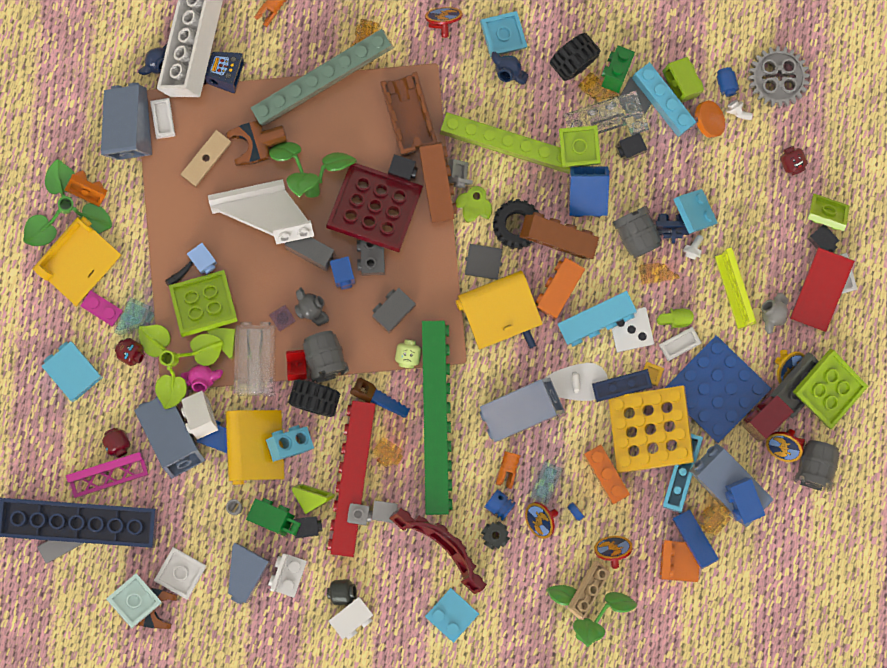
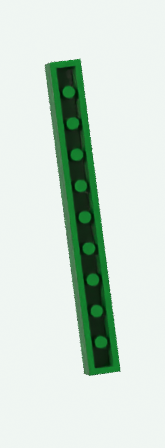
(435, 417)

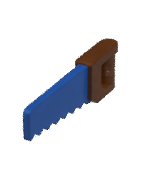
(377, 397)

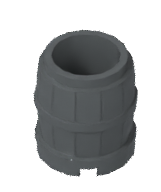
(638, 232)
(324, 356)
(818, 465)

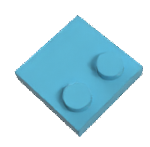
(503, 33)
(695, 211)
(452, 615)

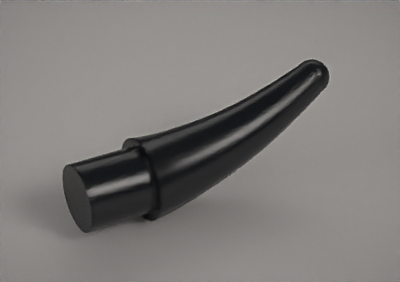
(175, 278)

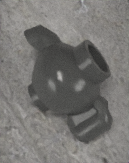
(310, 307)

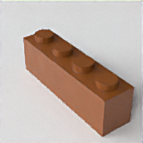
(437, 183)
(559, 236)

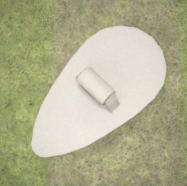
(577, 380)

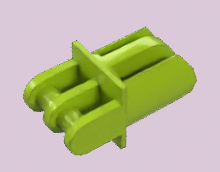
(676, 317)

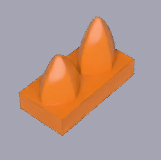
(86, 190)

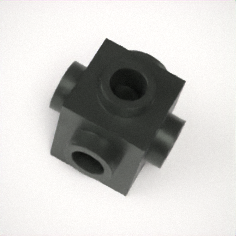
(490, 541)

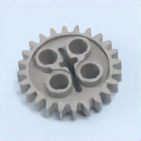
(780, 93)

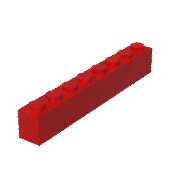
(353, 477)

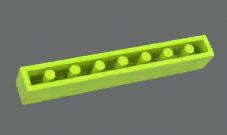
(503, 142)

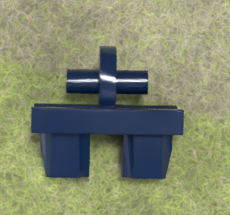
(671, 229)

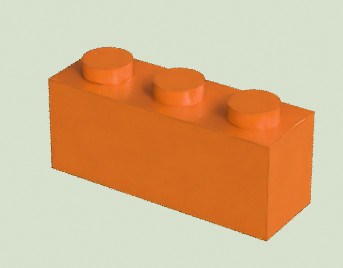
(559, 288)
(606, 474)

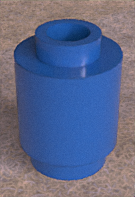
(727, 82)

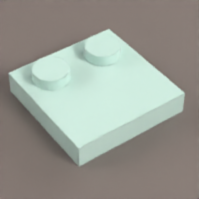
(134, 600)

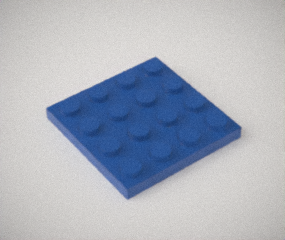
(719, 388)

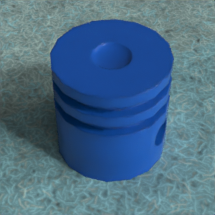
(499, 504)

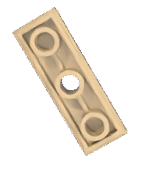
(214, 149)
(588, 590)

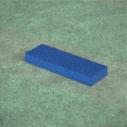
(695, 539)

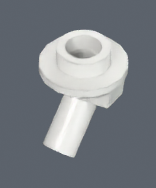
(736, 108)
(693, 251)

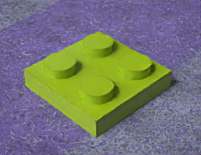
(579, 146)
(828, 212)

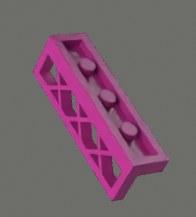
(105, 467)

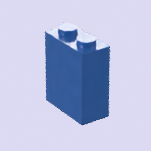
(588, 191)

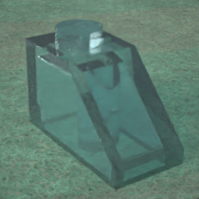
(134, 315)

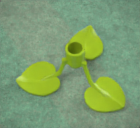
(169, 388)

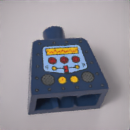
(224, 70)

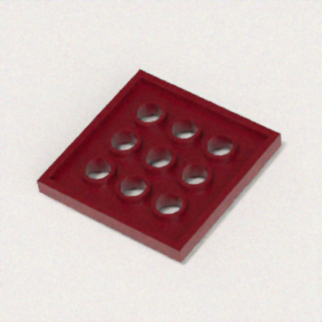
(374, 234)

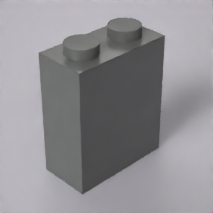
(312, 251)

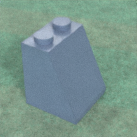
(245, 573)

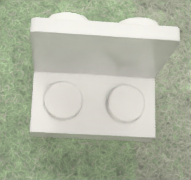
(288, 575)

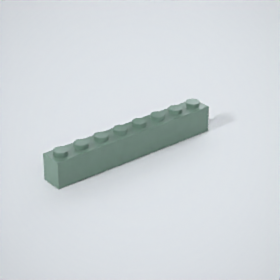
(322, 77)

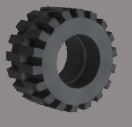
(575, 56)
(500, 218)
(314, 398)

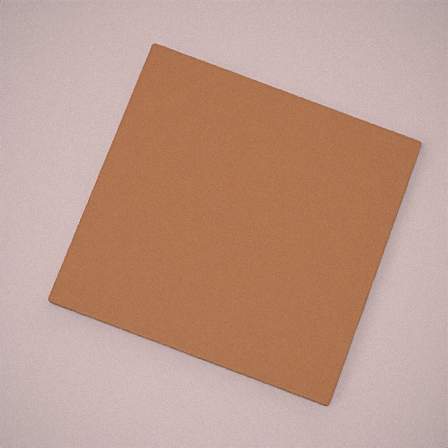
(265, 276)

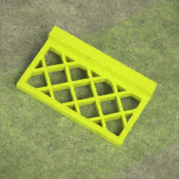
(735, 289)

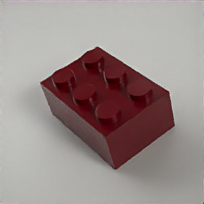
(768, 418)

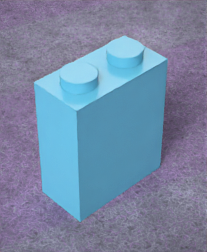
(71, 371)

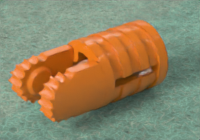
(272, 6)
(508, 464)

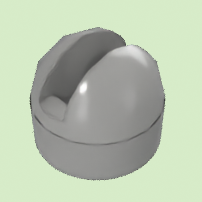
(230, 506)

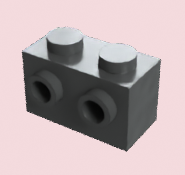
(371, 260)
(393, 309)

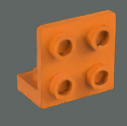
(678, 562)

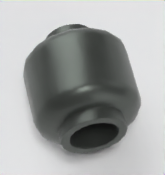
(342, 592)

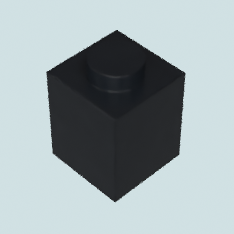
(631, 147)
(403, 168)
(824, 239)
(309, 527)

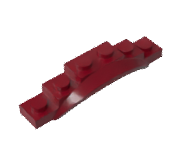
(447, 541)

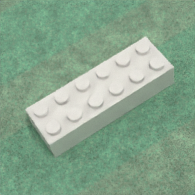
(189, 47)

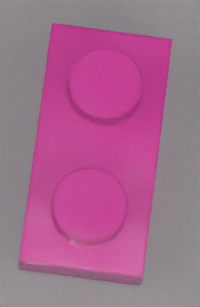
(101, 308)

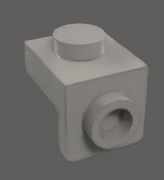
(459, 173)
(359, 514)

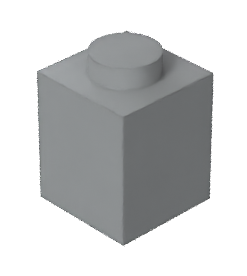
(383, 511)

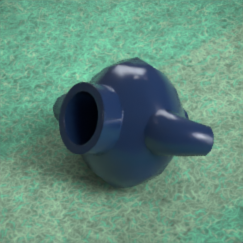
(153, 61)
(509, 67)

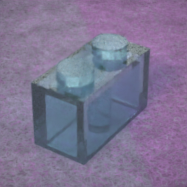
(545, 483)

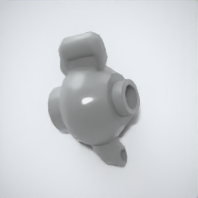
(775, 312)

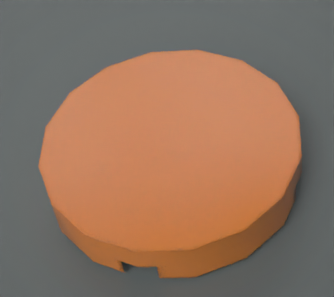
(710, 119)

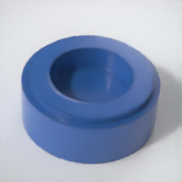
(575, 511)

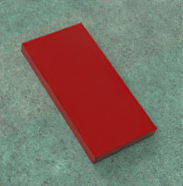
(822, 289)

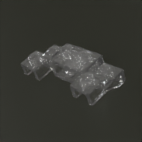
(611, 115)

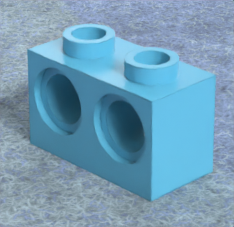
(290, 445)

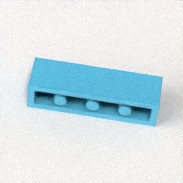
(663, 99)
(597, 318)
(681, 480)

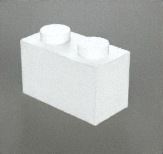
(199, 415)
(351, 618)

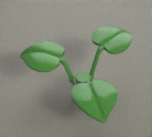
(308, 182)
(39, 230)
(586, 629)

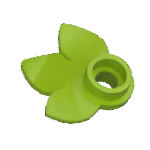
(474, 207)

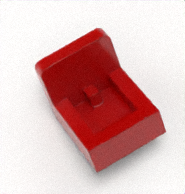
(296, 365)

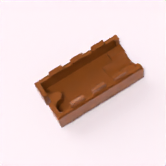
(408, 113)

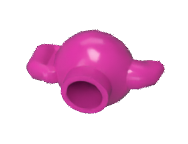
(201, 377)

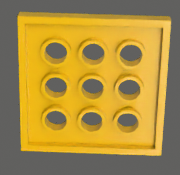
(663, 457)

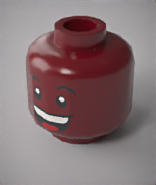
(793, 160)

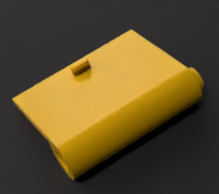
(74, 258)
(498, 306)
(247, 445)

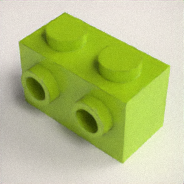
(683, 79)

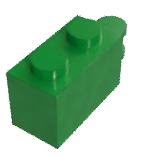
(273, 518)

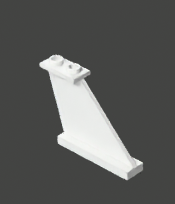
(266, 209)

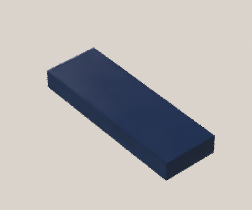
(622, 385)

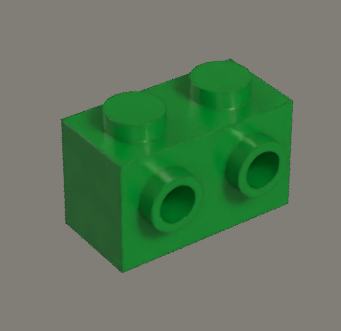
(618, 68)

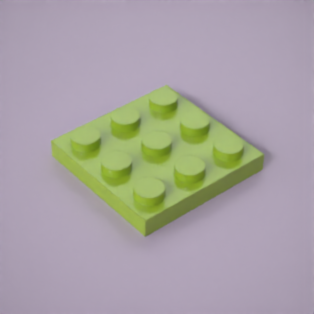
(203, 303)
(830, 388)

